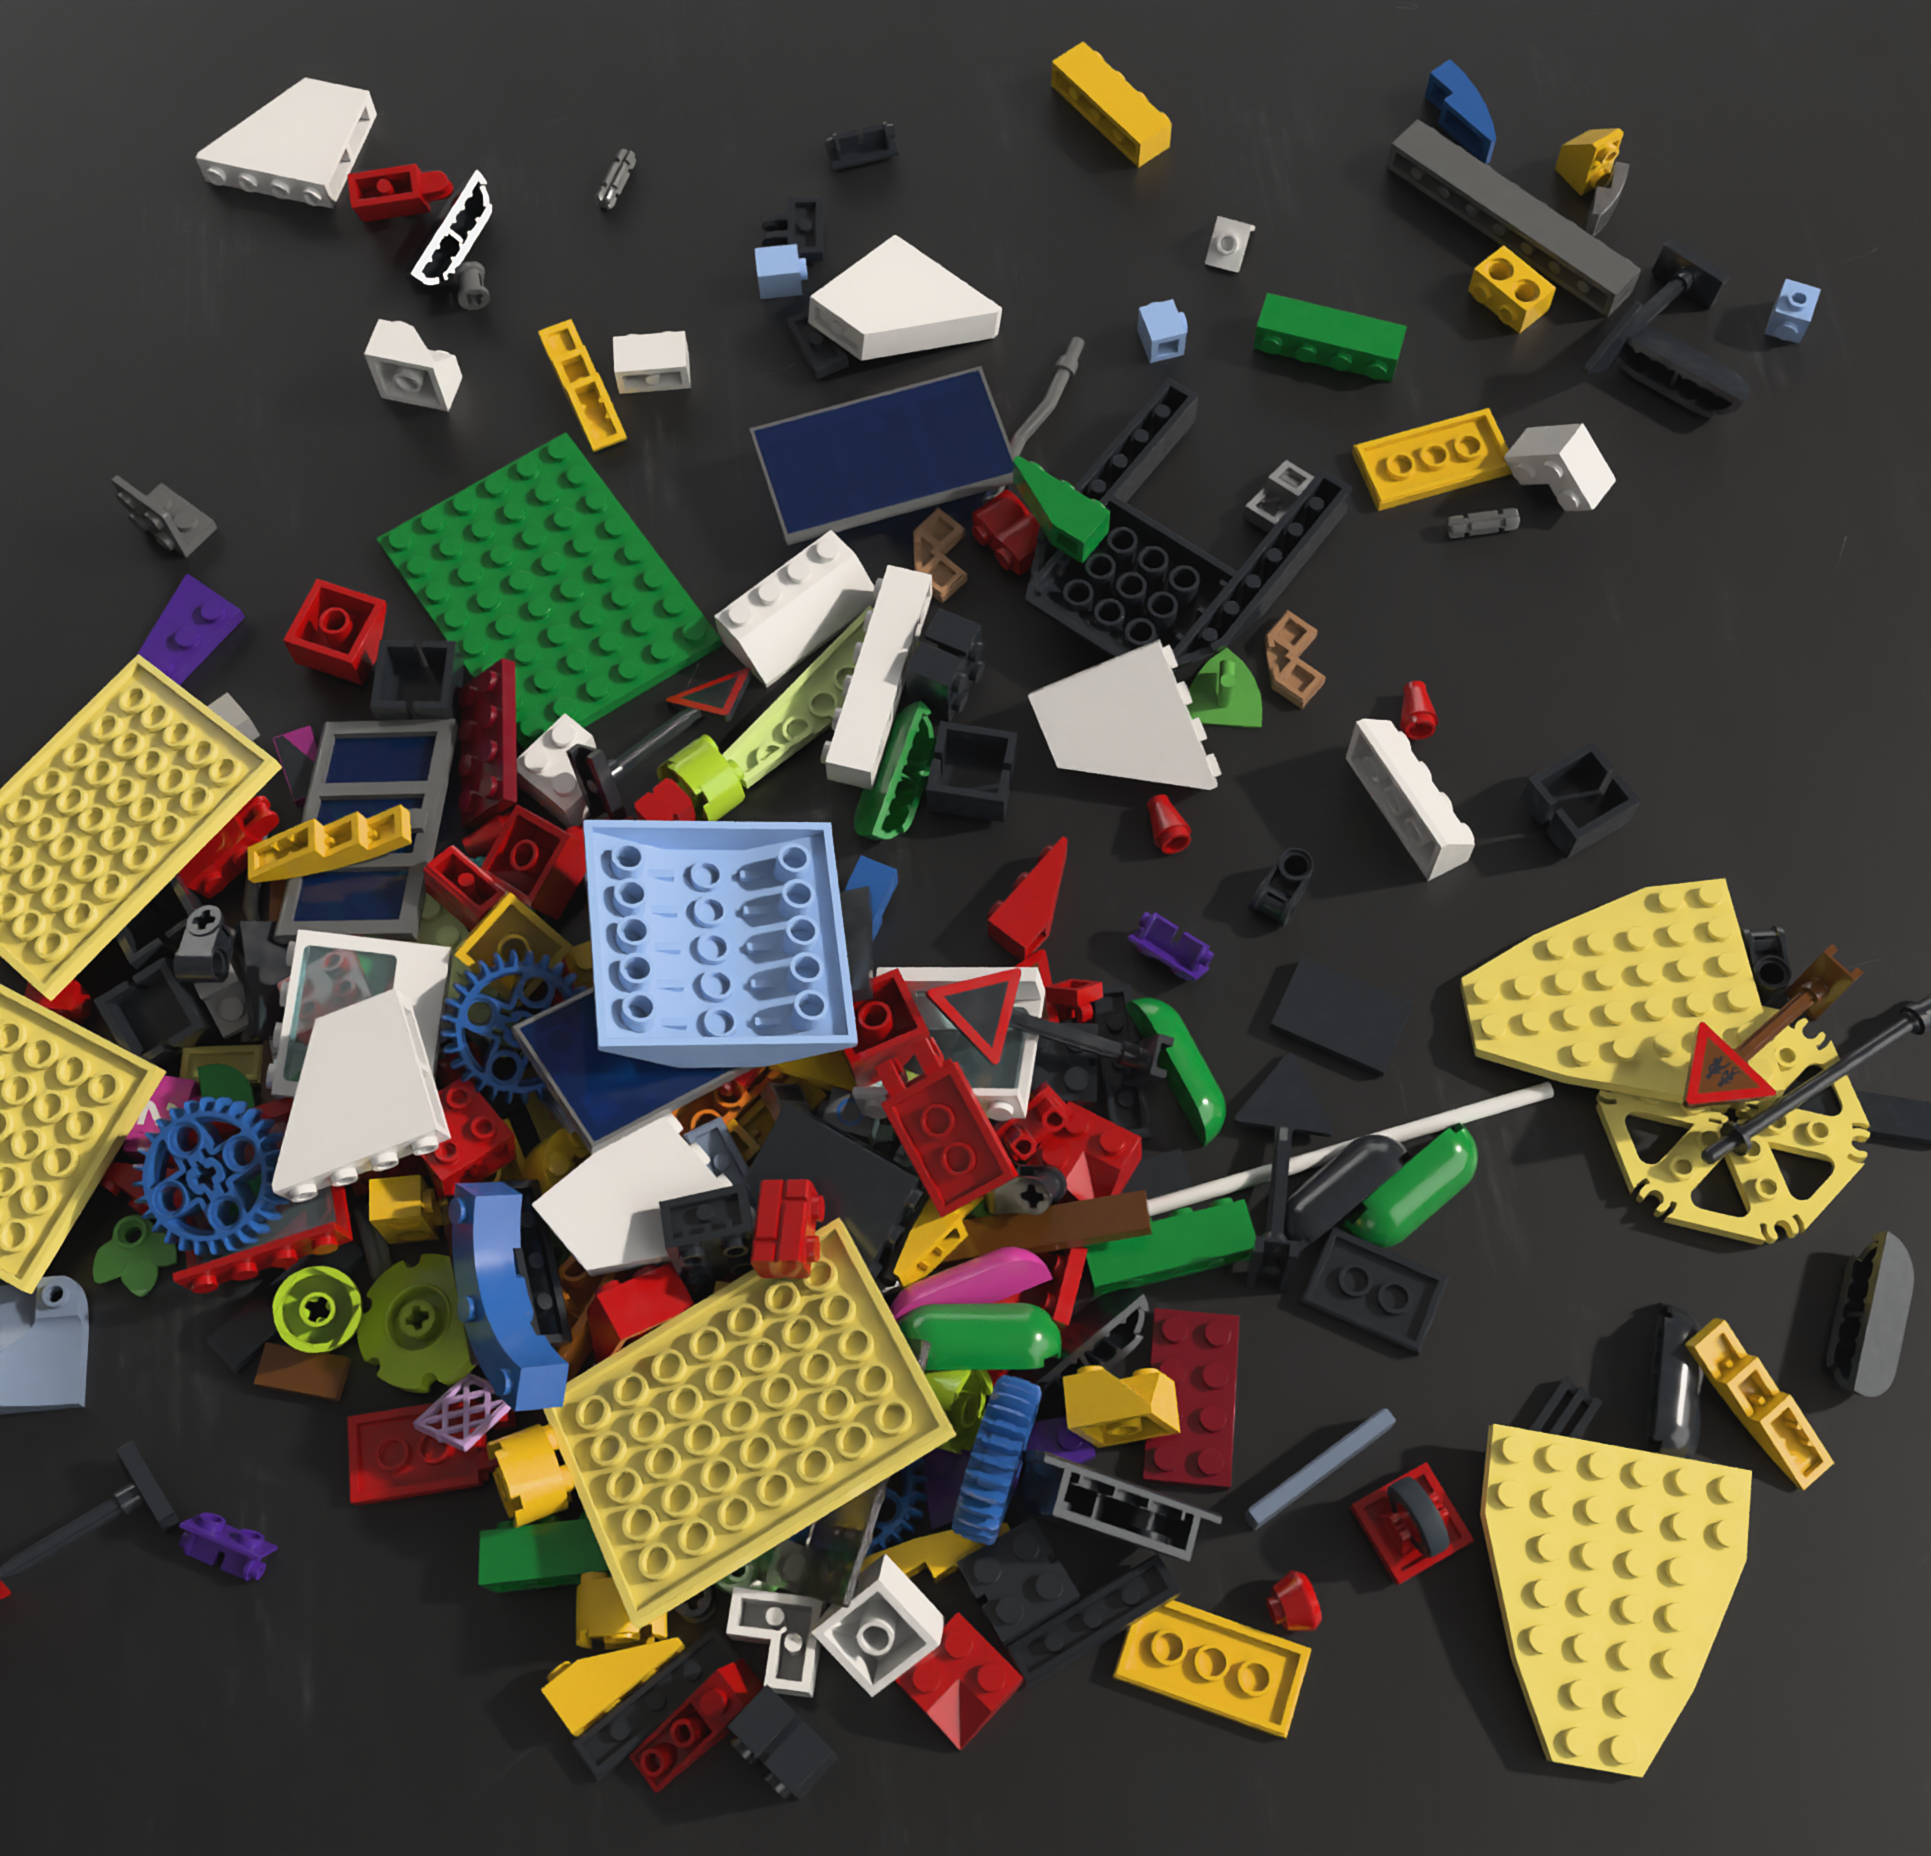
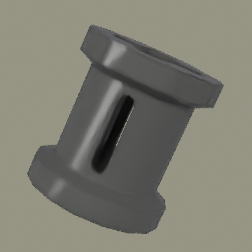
(472, 290)

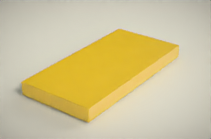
(1432, 459)
(1215, 1666)

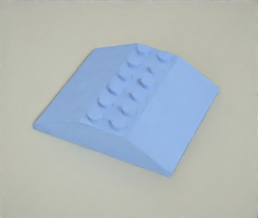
(717, 942)

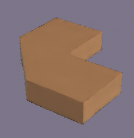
(931, 542)
(1286, 671)

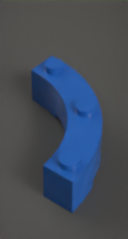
(496, 1300)

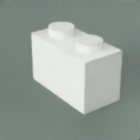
(651, 362)

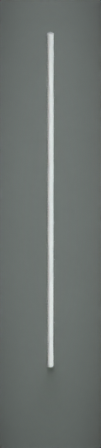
(1321, 1156)

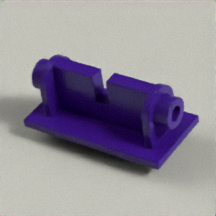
(1155, 940)
(243, 1549)

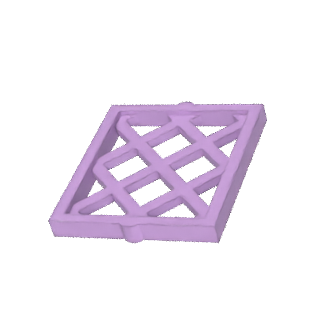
(451, 1397)

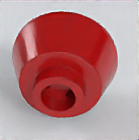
(1294, 1603)

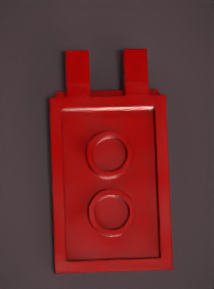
(944, 1129)
(399, 1462)

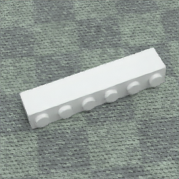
(878, 677)

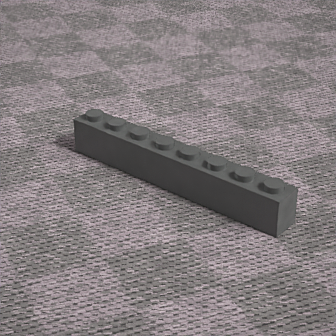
(1513, 218)

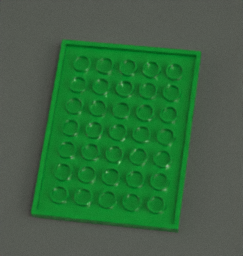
(558, 581)

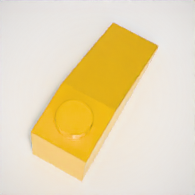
(598, 1683)

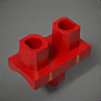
(1044, 1115)

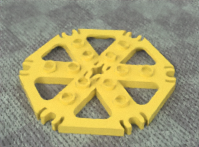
(1757, 1172)

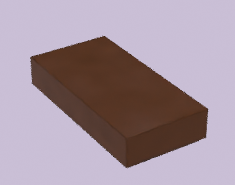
(302, 1372)

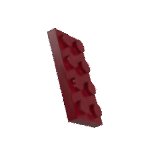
(488, 744)
(1201, 1359)

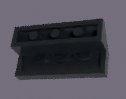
(532, 1261)

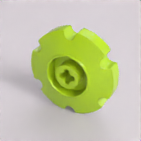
(415, 1326)

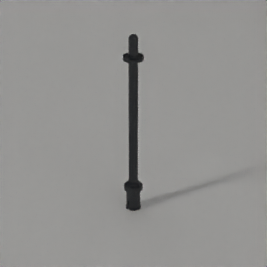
(1736, 1138)

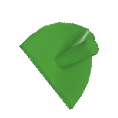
(1226, 693)

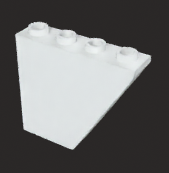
(294, 144)
(900, 305)
(1127, 721)
(359, 1099)
(611, 1201)

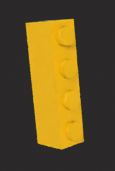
(1111, 104)

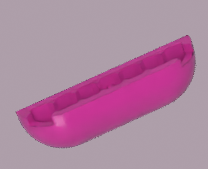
(975, 1281)

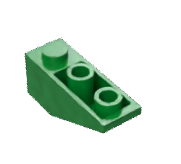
(1064, 514)

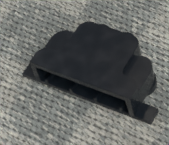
(1108, 1506)

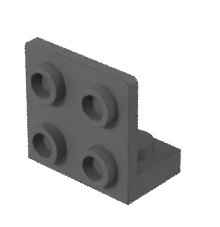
(166, 515)

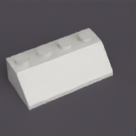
(796, 609)
(1408, 797)

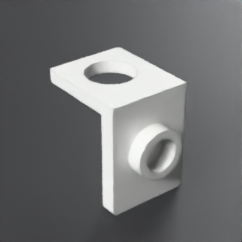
(1228, 244)

